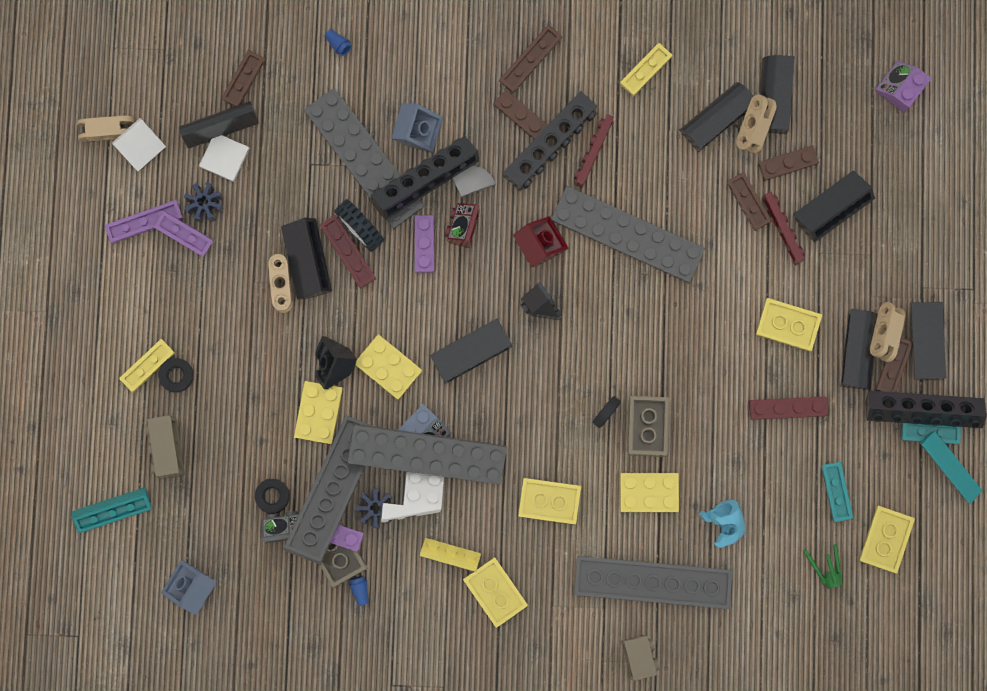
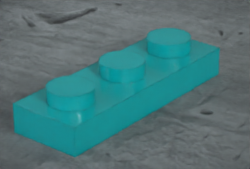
(918, 432)
(837, 492)

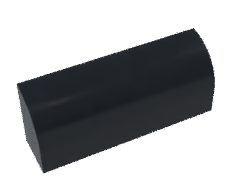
(777, 84)
(717, 116)
(218, 124)
(834, 206)
(306, 258)
(928, 341)
(471, 351)
(857, 359)

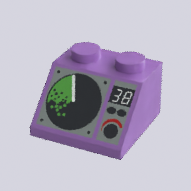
(903, 85)

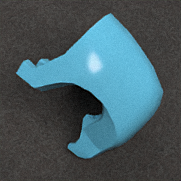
(730, 518)

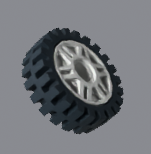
(359, 225)

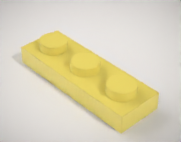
(646, 69)
(147, 365)
(450, 554)

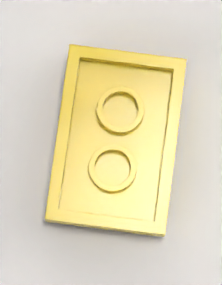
(788, 324)
(388, 367)
(318, 413)
(649, 492)
(549, 501)
(887, 539)
(495, 592)

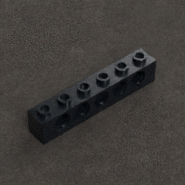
(579, 103)
(421, 186)
(925, 409)

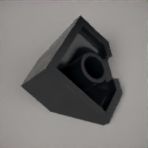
(540, 303)
(334, 362)

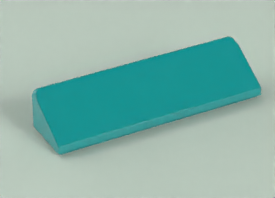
(951, 467)
(111, 510)

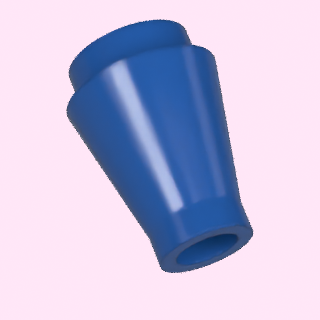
(339, 43)
(359, 589)

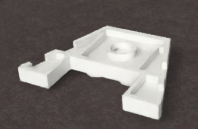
(421, 497)

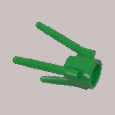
(833, 577)

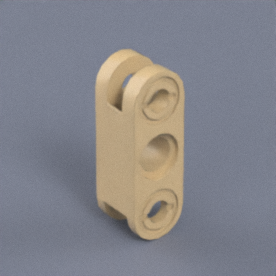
(756, 123)
(103, 127)
(276, 274)
(887, 332)

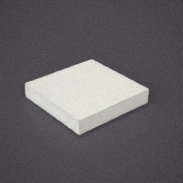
(138, 144)
(224, 157)

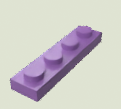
(140, 222)

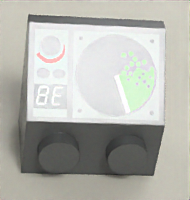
(278, 528)

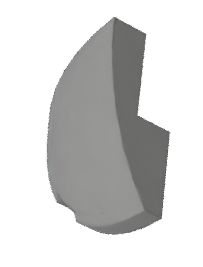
(473, 180)

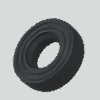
(173, 363)
(606, 412)
(260, 496)

